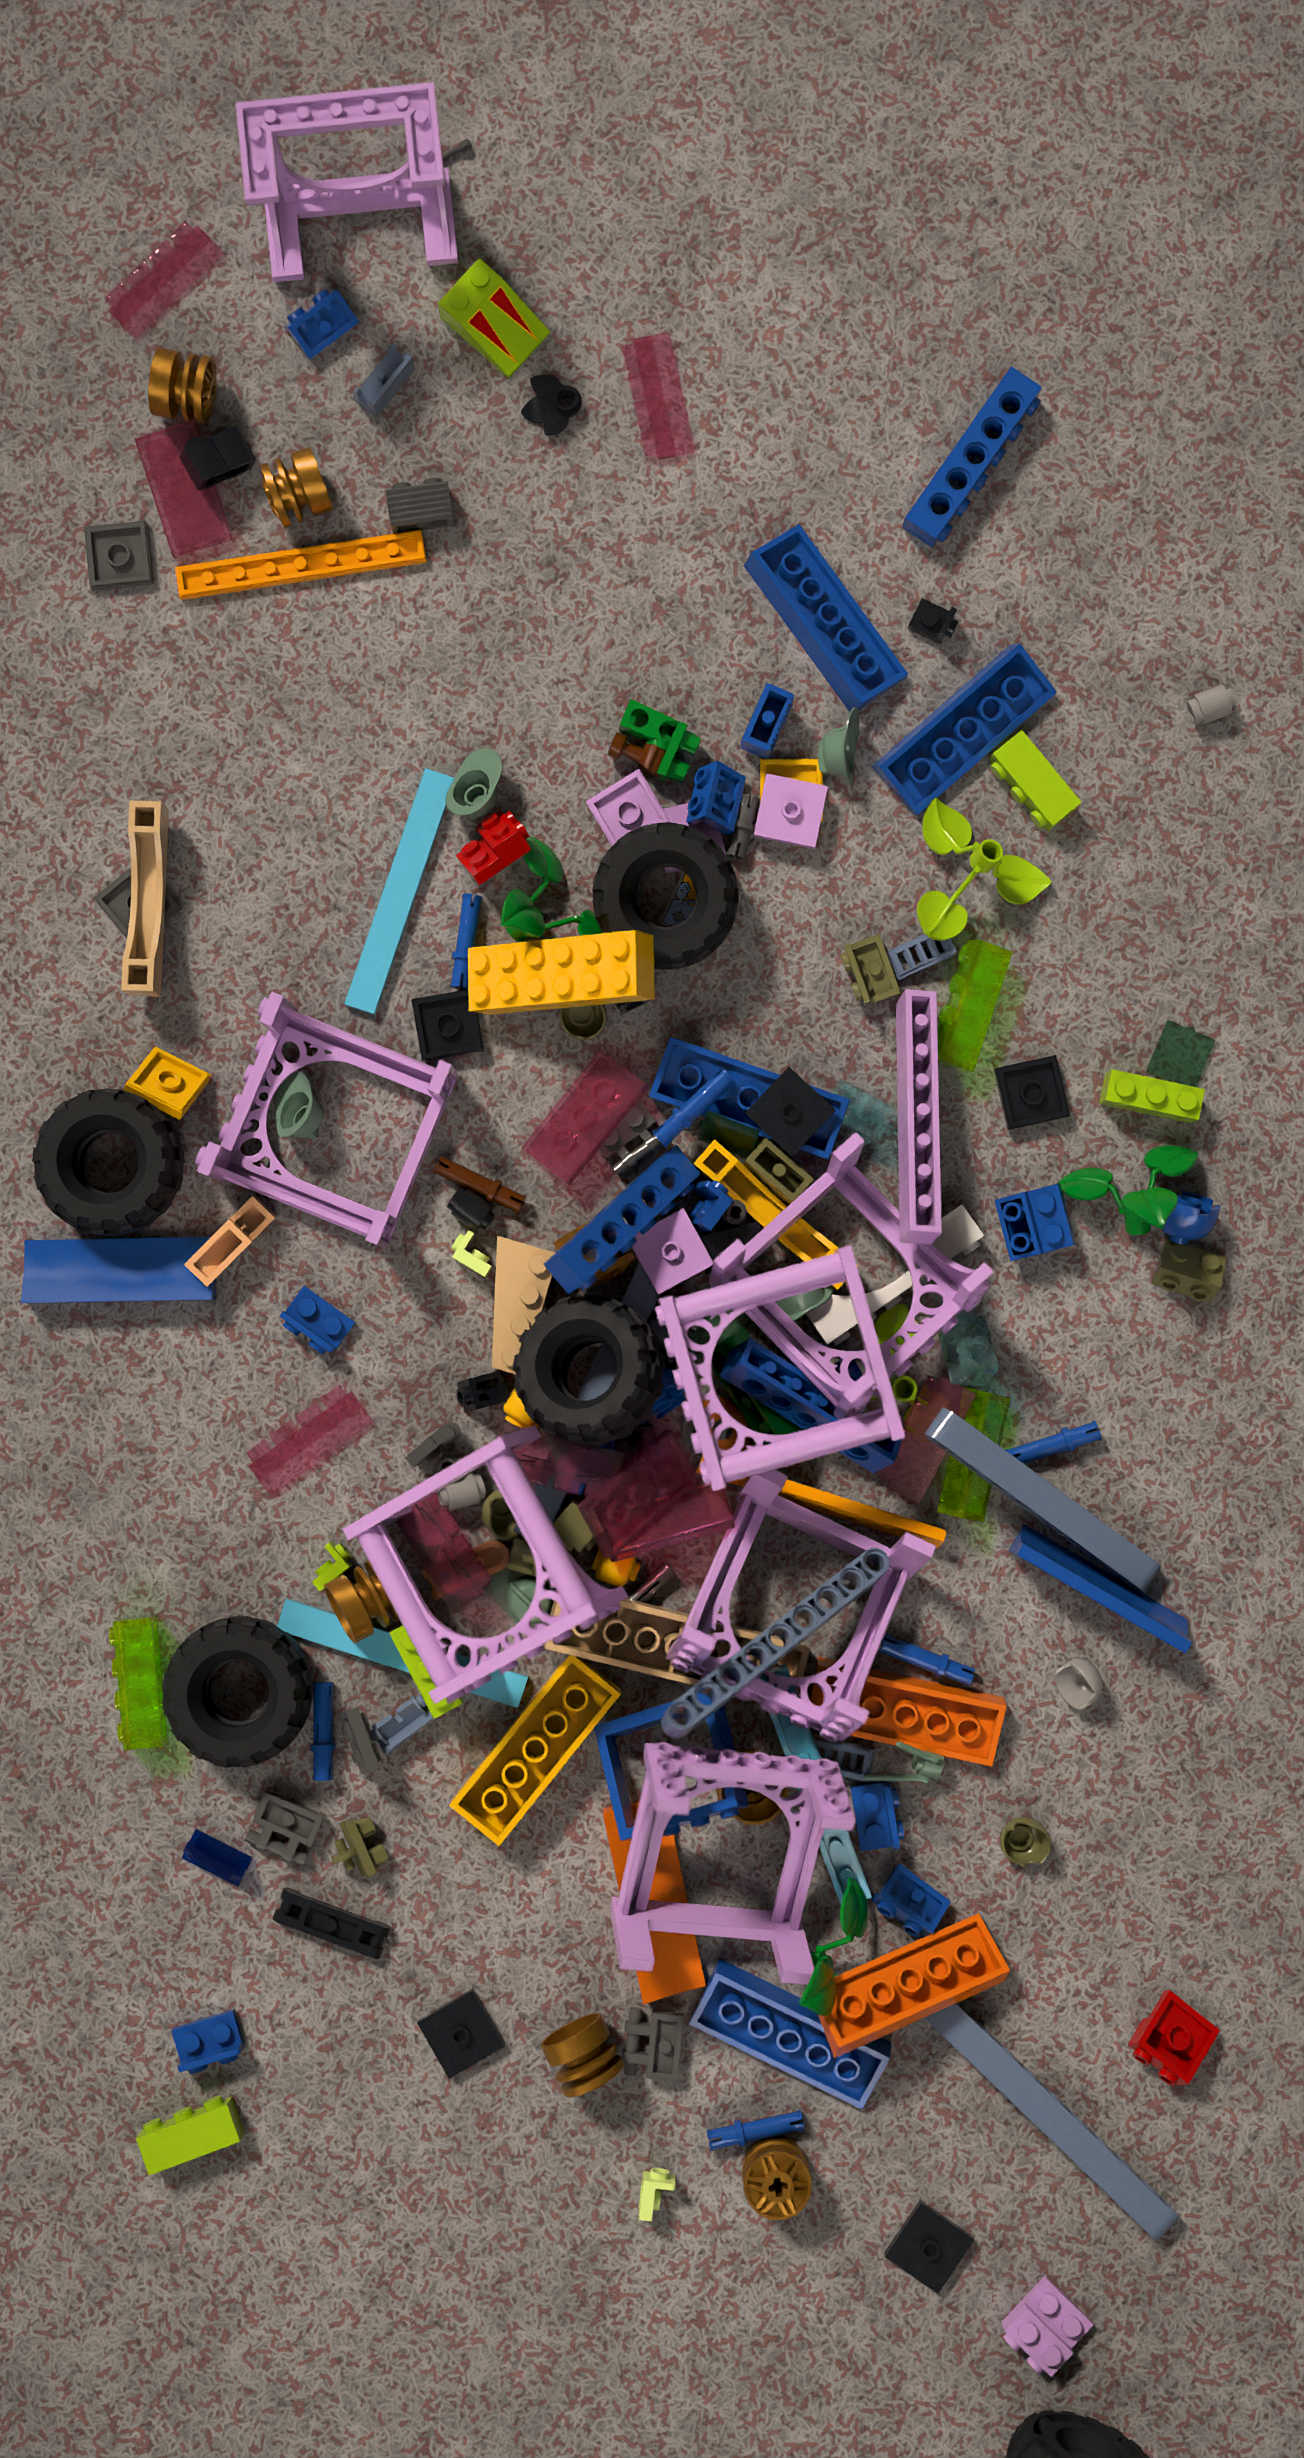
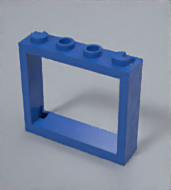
(697, 1817)

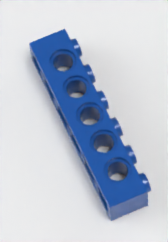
(1012, 390)
(568, 1263)
(796, 1398)

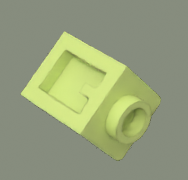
(475, 1260)
(650, 2197)

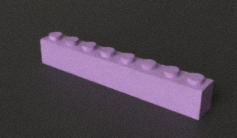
(918, 1117)

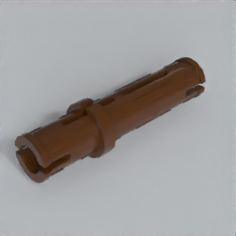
(490, 1189)

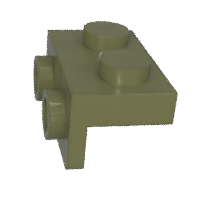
(871, 970)
(1189, 1271)

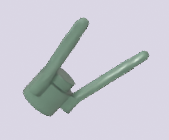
(924, 1762)

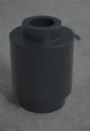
(471, 1209)

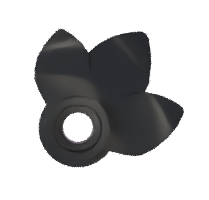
(547, 405)

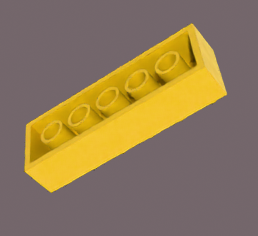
(561, 973)
(535, 1748)

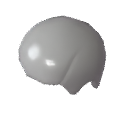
(1079, 1683)

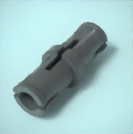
(743, 827)

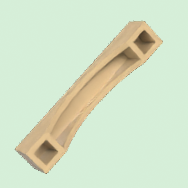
(145, 937)

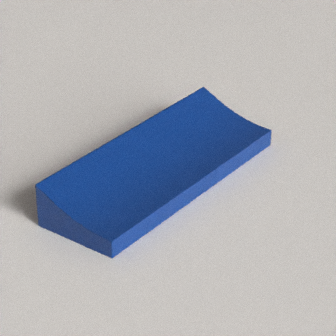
(825, 618)
(965, 728)
(690, 1067)
(112, 1271)
(1102, 1587)
(785, 2034)

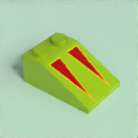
(492, 318)

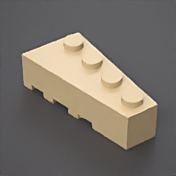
(520, 1295)

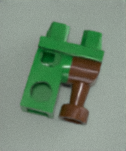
(663, 740)

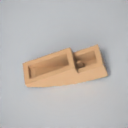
(230, 1240)

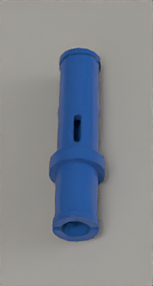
(466, 939)
(692, 1108)
(1064, 1441)
(927, 1660)
(323, 1731)
(755, 2130)

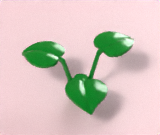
(518, 910)
(1139, 1207)
(854, 1916)

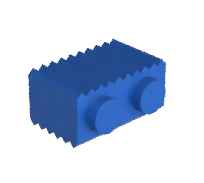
(767, 721)

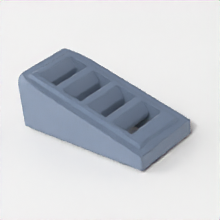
(949, 952)
(854, 1749)

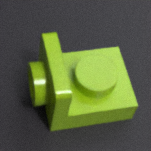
(330, 1570)

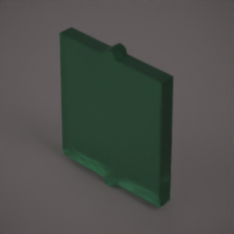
(1180, 1054)
(728, 1133)

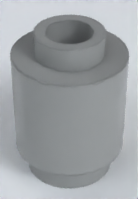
(1211, 704)
(462, 1492)

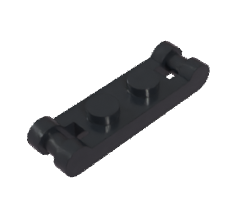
(331, 1923)

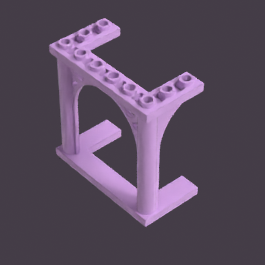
(293, 197)
(286, 1025)
(954, 1283)
(787, 1449)
(578, 1595)
(840, 1711)
(666, 1794)

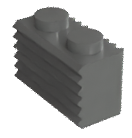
(419, 506)

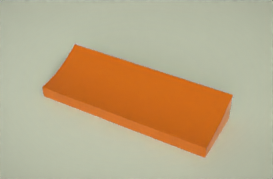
(925, 1714)
(676, 1955)
(913, 1984)

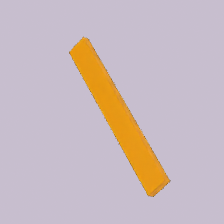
(300, 564)
(855, 1511)

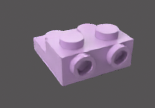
(1045, 2327)

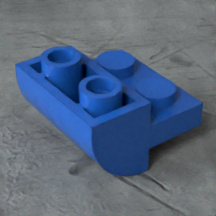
(1035, 1222)

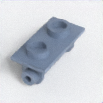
(395, 1730)

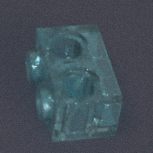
(863, 1104)
(969, 1351)

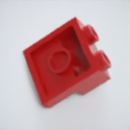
(499, 846)
(1173, 2039)

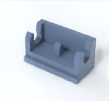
(384, 381)

